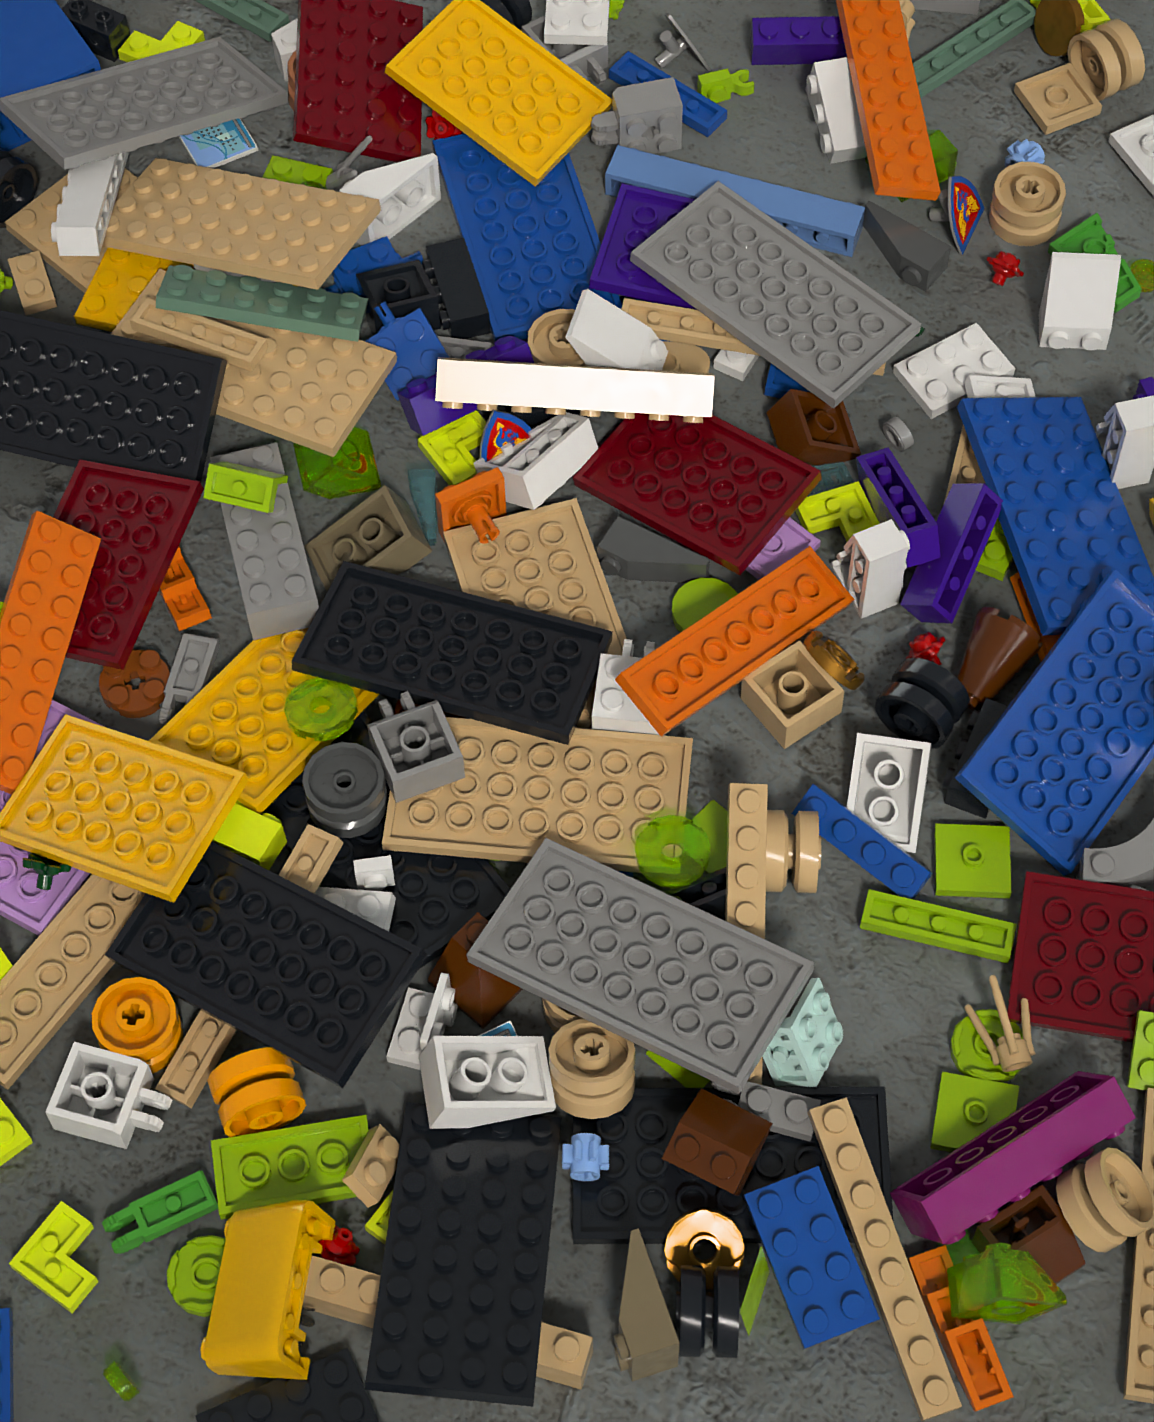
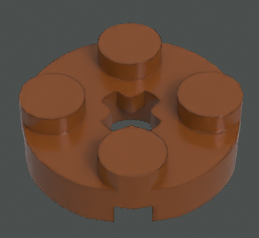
(141, 701)

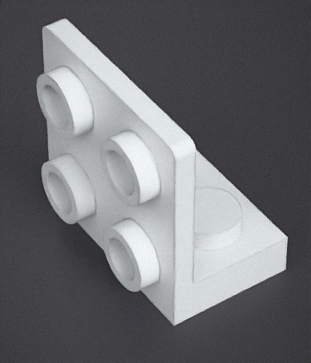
(420, 1019)

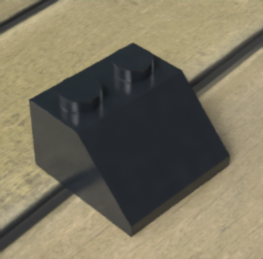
(403, 288)

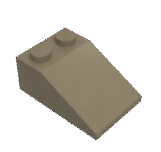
(374, 535)
(646, 1332)

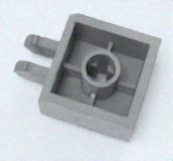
(583, 59)
(642, 118)
(415, 748)

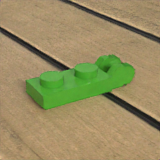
(162, 1211)

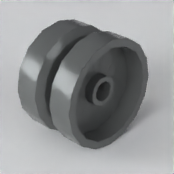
(345, 789)

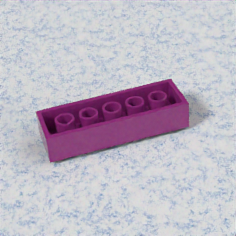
(1013, 1157)

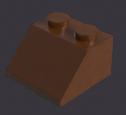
(813, 429)
(717, 1141)

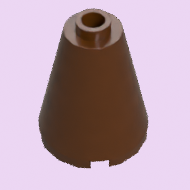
(995, 654)

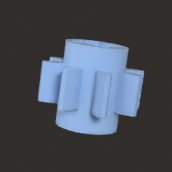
(1024, 152)
(585, 1157)

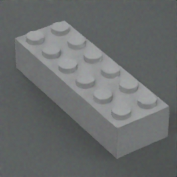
(269, 554)

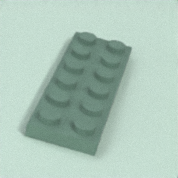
(262, 302)

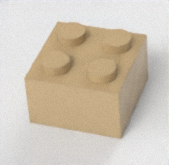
(792, 695)

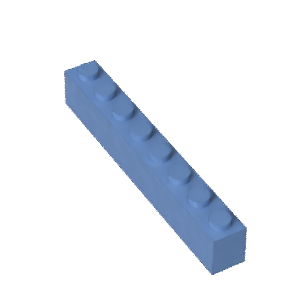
(813, 218)

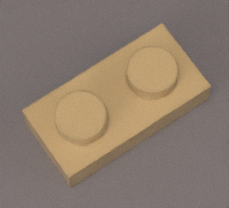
(32, 283)
(373, 1166)

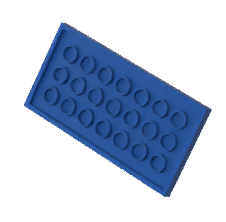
(524, 240)
(1057, 501)
(1074, 729)

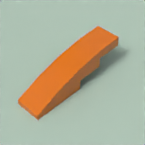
(182, 595)
(962, 1339)

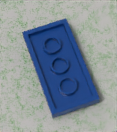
(811, 1257)

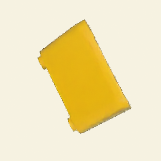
(263, 1290)

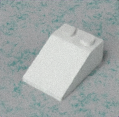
(403, 193)
(1079, 300)
(612, 337)
(890, 786)
(484, 1079)

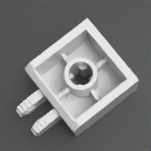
(611, 705)
(116, 1113)

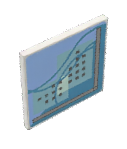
(219, 144)

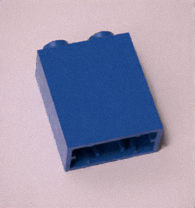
(35, 51)

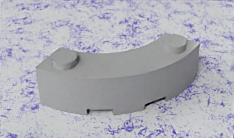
(1121, 864)

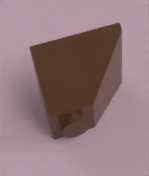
(476, 990)

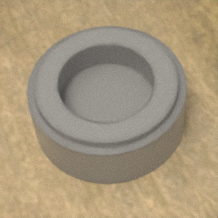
(898, 434)

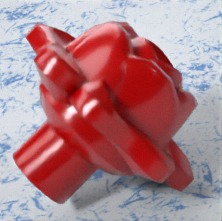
(440, 127)
(1005, 266)
(926, 647)
(340, 1248)

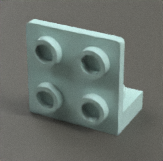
(804, 1040)

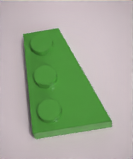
(1092, 239)

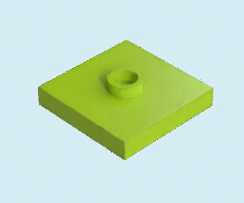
(972, 860)
(969, 1108)

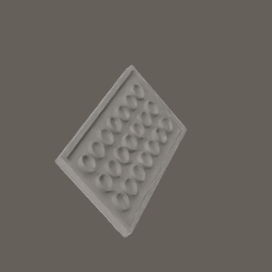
(142, 102)
(776, 293)
(642, 964)

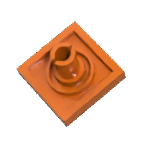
(473, 504)

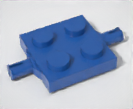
(363, 259)
(414, 345)

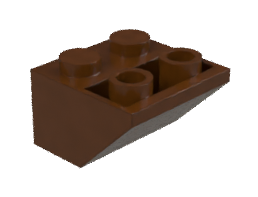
(1036, 1227)

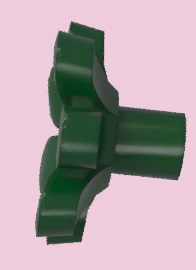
(45, 868)

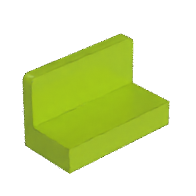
(242, 486)

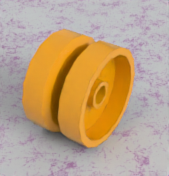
(138, 1021)
(256, 1092)

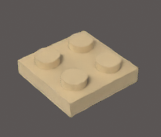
(1057, 98)

